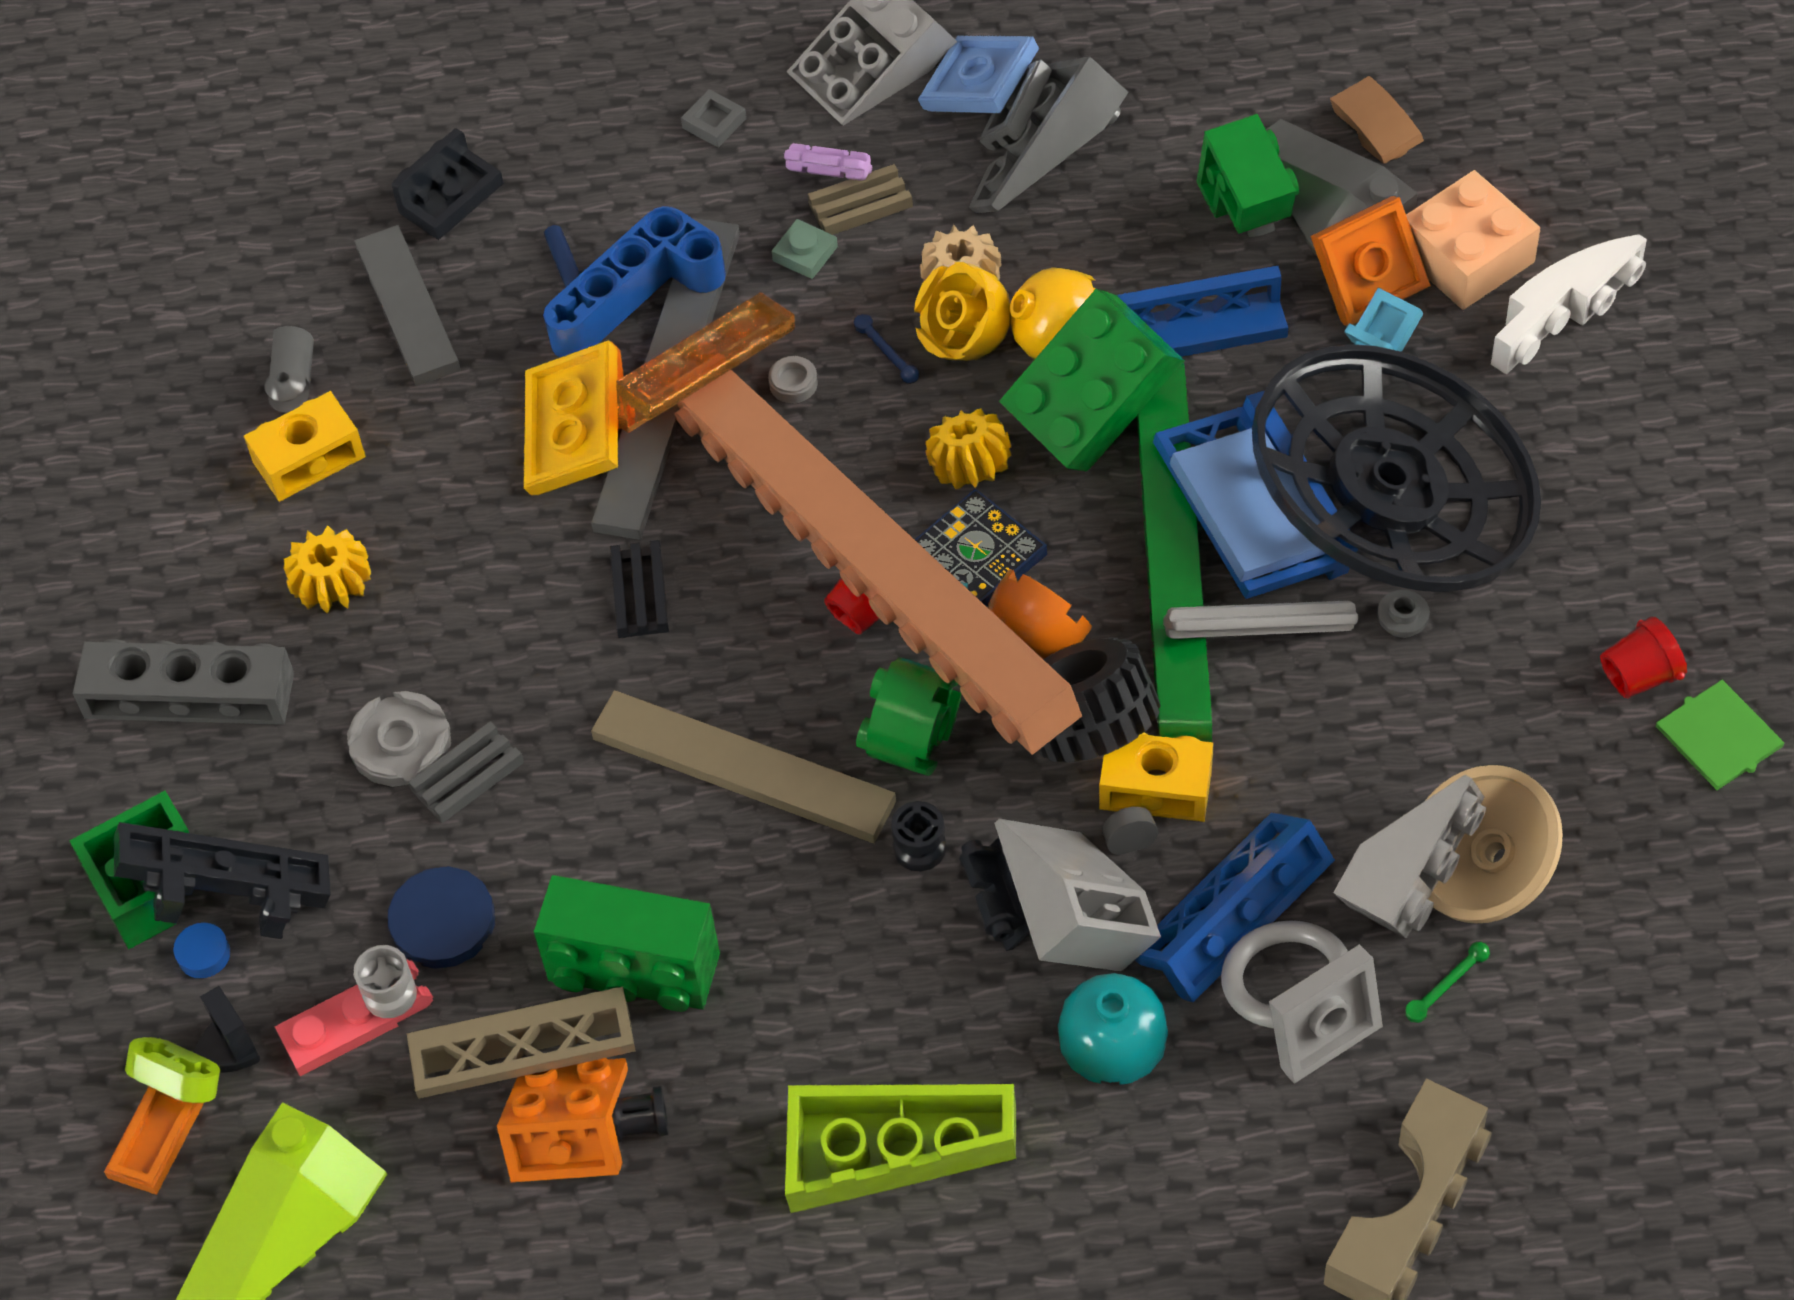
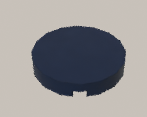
(441, 917)

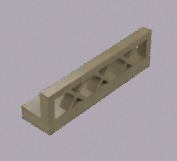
(520, 1034)

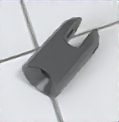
(290, 368)

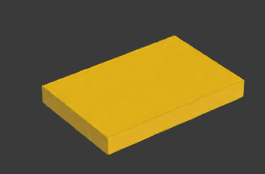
(571, 419)

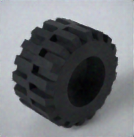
(1111, 694)

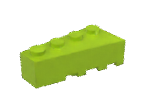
(891, 1136)

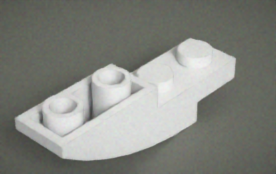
(1566, 290)

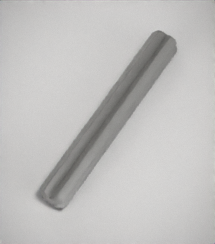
(1260, 619)

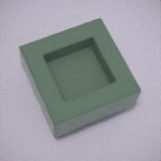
(804, 248)

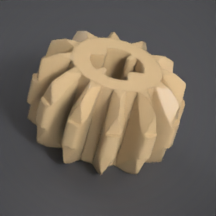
(960, 247)

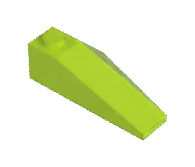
(284, 1205)

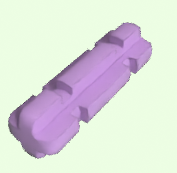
(828, 161)

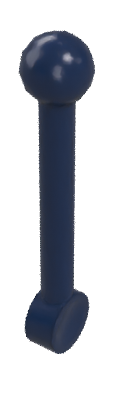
(864, 324)

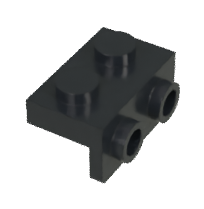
(444, 185)

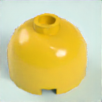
(1046, 305)
(962, 312)

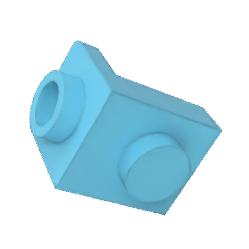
(1385, 322)

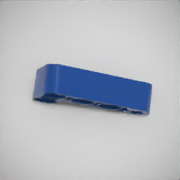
(629, 272)

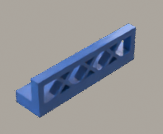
(1215, 325)
(1269, 883)

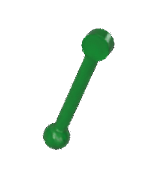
(1417, 1009)

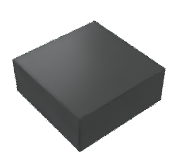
(713, 118)

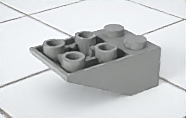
(870, 55)
(1405, 860)
(1076, 898)

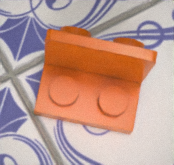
(563, 1122)

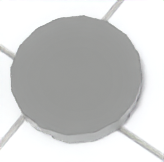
(403, 750)

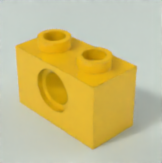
(304, 445)
(1177, 794)

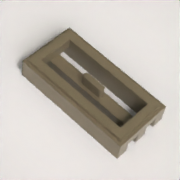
(857, 195)

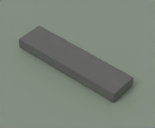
(407, 305)

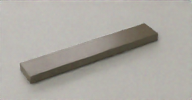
(744, 766)

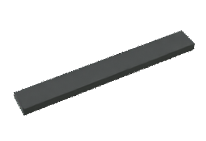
(644, 451)

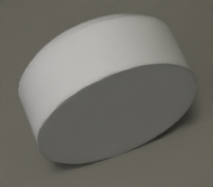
(792, 379)

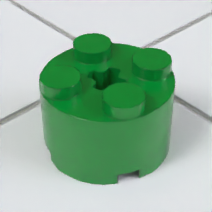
(909, 715)

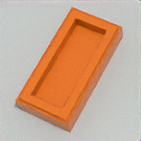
(152, 1141)

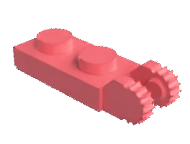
(339, 1026)

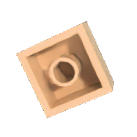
(1472, 239)

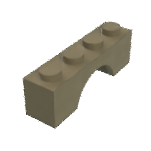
(1378, 1252)

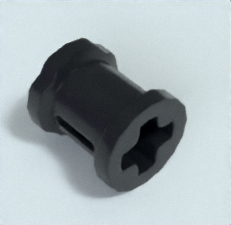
(641, 1114)

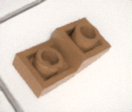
(1378, 119)

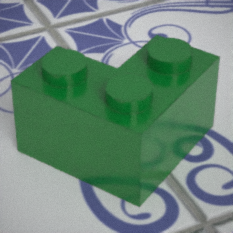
(1245, 175)
(122, 897)

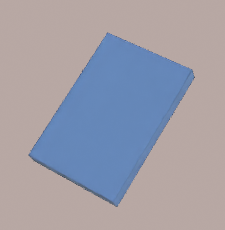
(1238, 507)

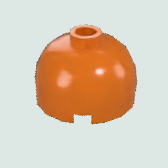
(1036, 614)

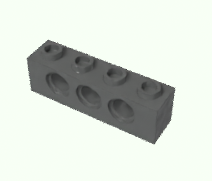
(107, 690)

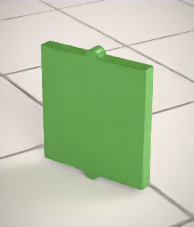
(1719, 734)

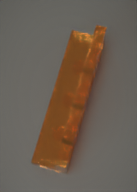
(700, 359)

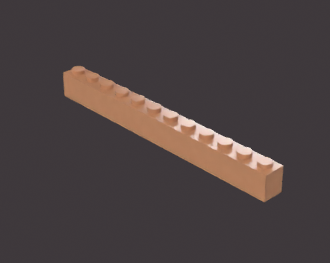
(883, 562)

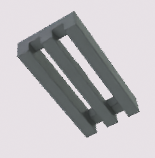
(1018, 109)
(486, 735)

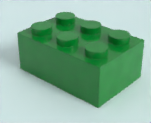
(1091, 380)
(630, 939)

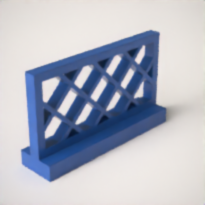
(1280, 437)

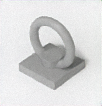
(1319, 1013)

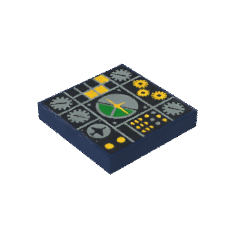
(981, 544)

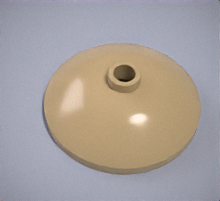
(1517, 819)

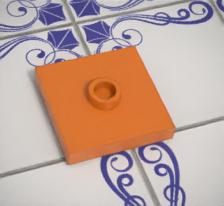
(1368, 254)

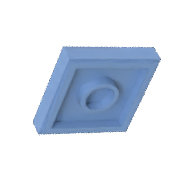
(978, 74)

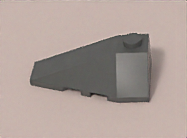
(1071, 110)
(1333, 180)

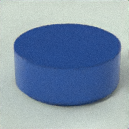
(201, 950)

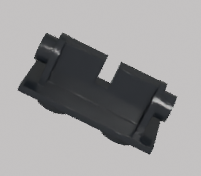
(999, 901)

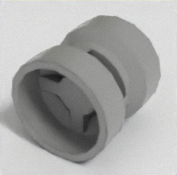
(376, 973)

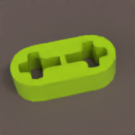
(172, 1070)

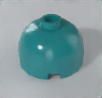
(1112, 1029)

